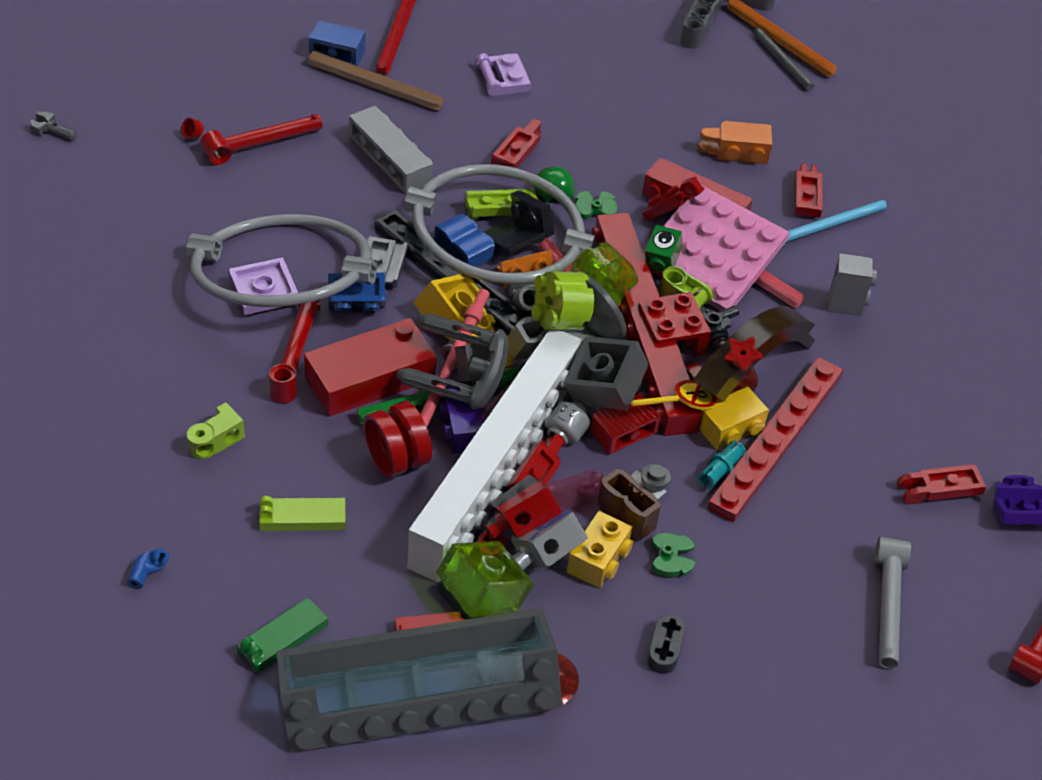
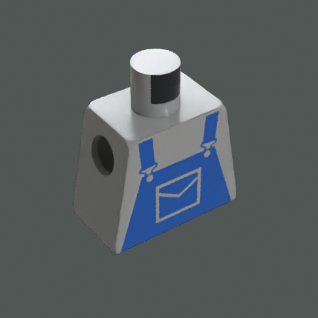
(549, 541)

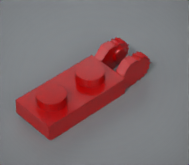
(941, 483)

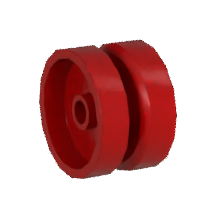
(397, 439)

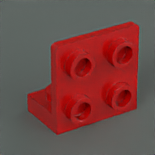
(677, 319)

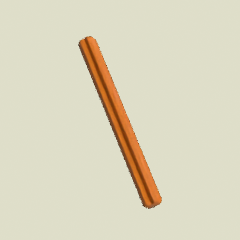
(782, 38)

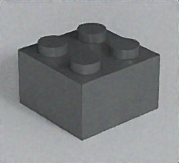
(606, 373)

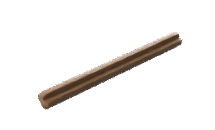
(375, 80)

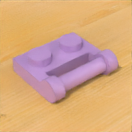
(510, 71)

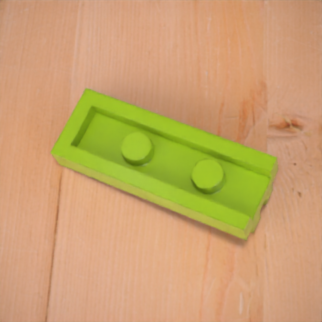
(490, 202)
(301, 514)

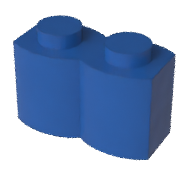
(464, 240)

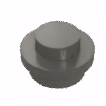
(655, 477)

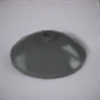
(606, 317)

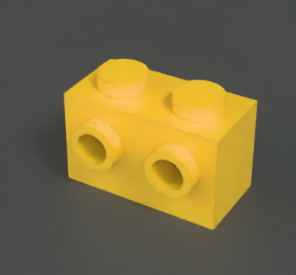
(599, 554)

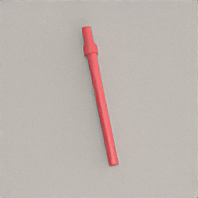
(472, 317)

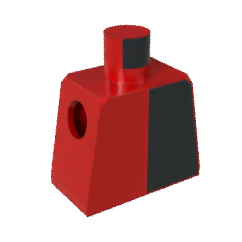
(522, 508)

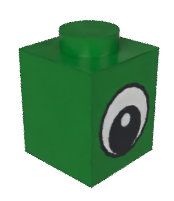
(663, 248)

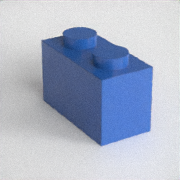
(338, 42)

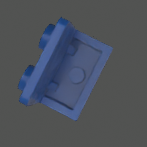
(358, 295)

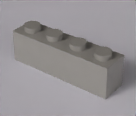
(390, 149)

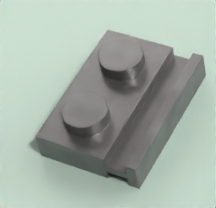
(389, 258)

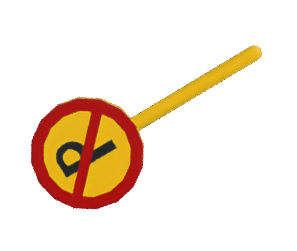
(687, 392)

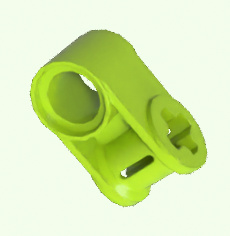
(677, 281)

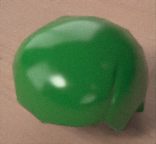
(560, 178)

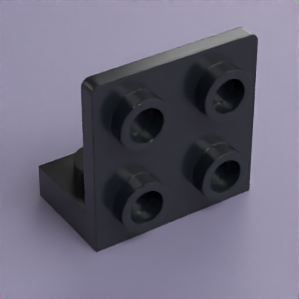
(529, 226)

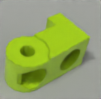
(216, 433)

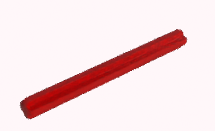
(394, 36)

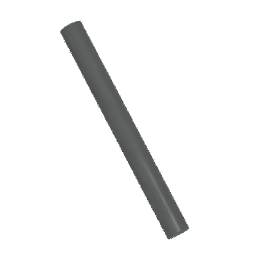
(784, 59)

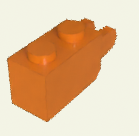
(738, 142)

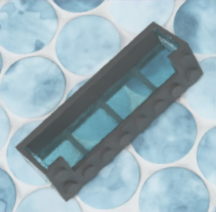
(418, 679)

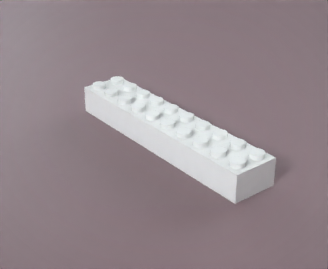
(492, 455)

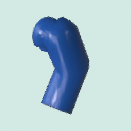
(145, 565)

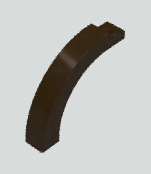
(770, 331)

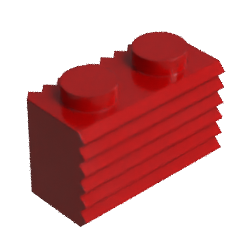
(621, 428)

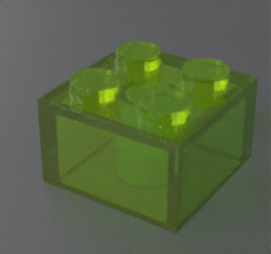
(484, 578)

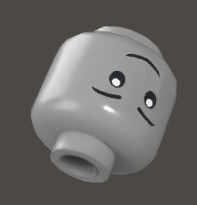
(568, 421)

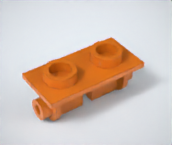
(526, 263)

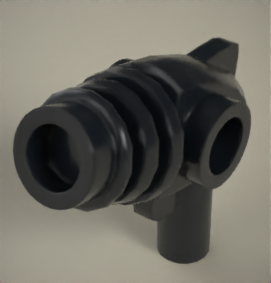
(718, 324)

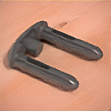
(489, 370)

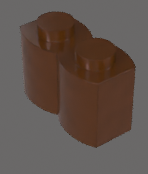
(627, 502)

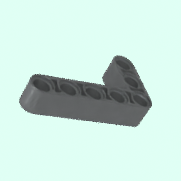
(702, 16)

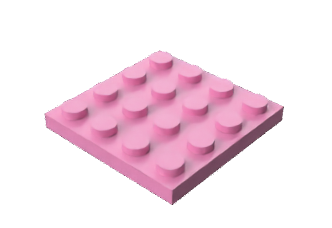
(724, 245)

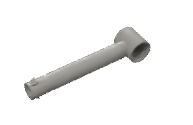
(894, 557)

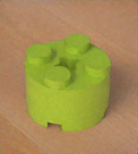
(562, 300)

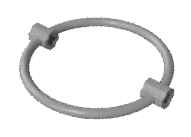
(423, 201)
(209, 248)

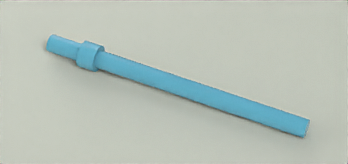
(836, 220)

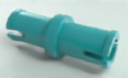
(721, 464)

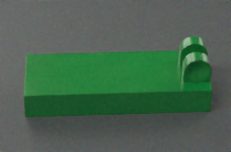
(282, 633)

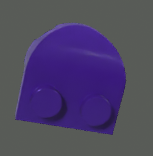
(1018, 501)

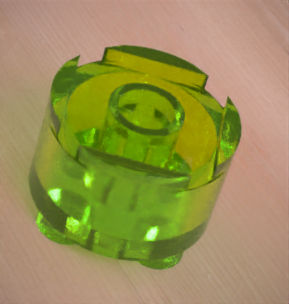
(608, 269)

